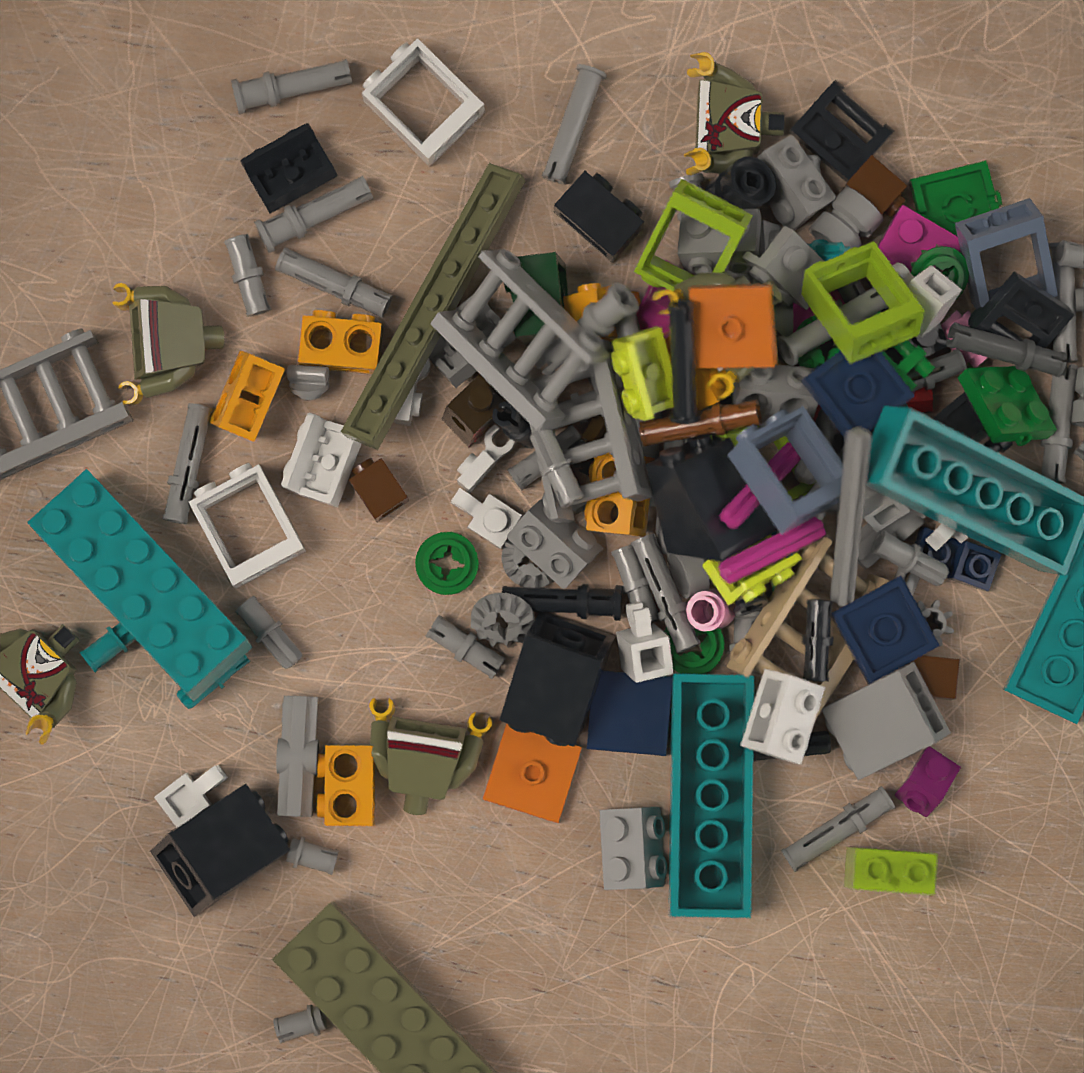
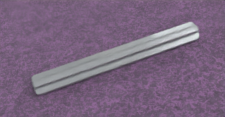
(850, 516)

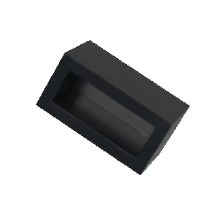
(600, 215)

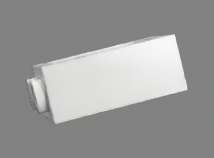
(451, 129)
(267, 560)

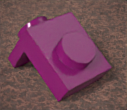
(927, 782)

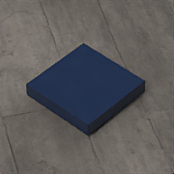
(857, 391)
(884, 629)
(630, 715)

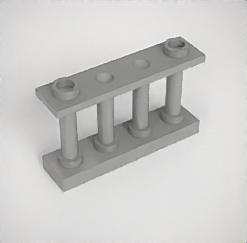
(486, 354)
(70, 430)
(620, 440)

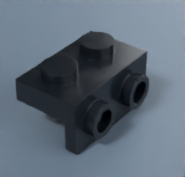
(288, 168)

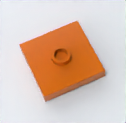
(734, 326)
(531, 774)

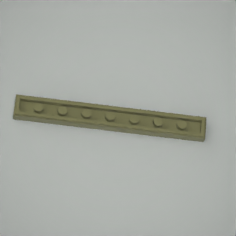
(438, 293)

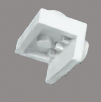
(320, 461)

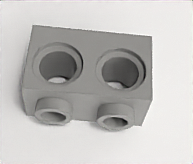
(775, 390)

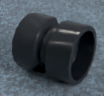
(744, 184)

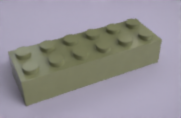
(373, 1000)

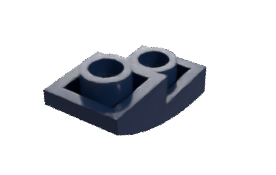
(965, 561)

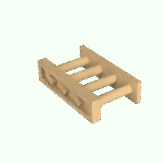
(748, 651)

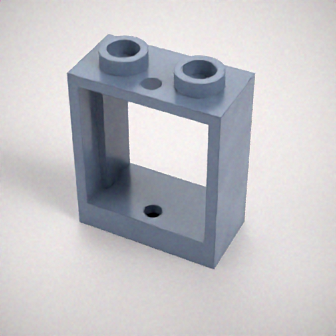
(999, 228)
(813, 451)

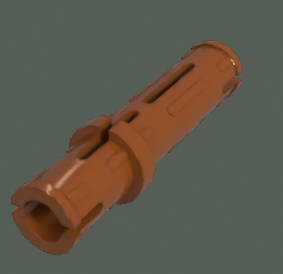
(714, 420)

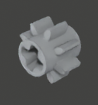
(939, 619)

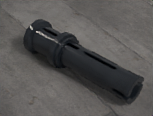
(584, 601)

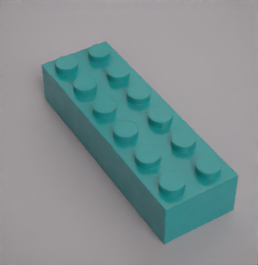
(975, 490)
(140, 585)
(710, 797)

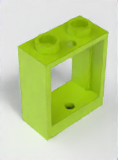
(704, 208)
(877, 332)
(890, 870)

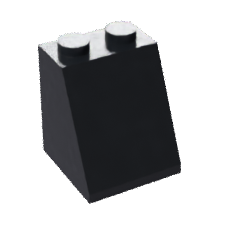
(690, 492)
(556, 678)
(220, 849)

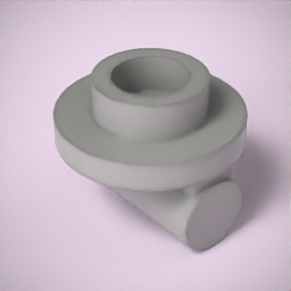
(308, 381)

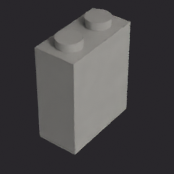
(885, 721)

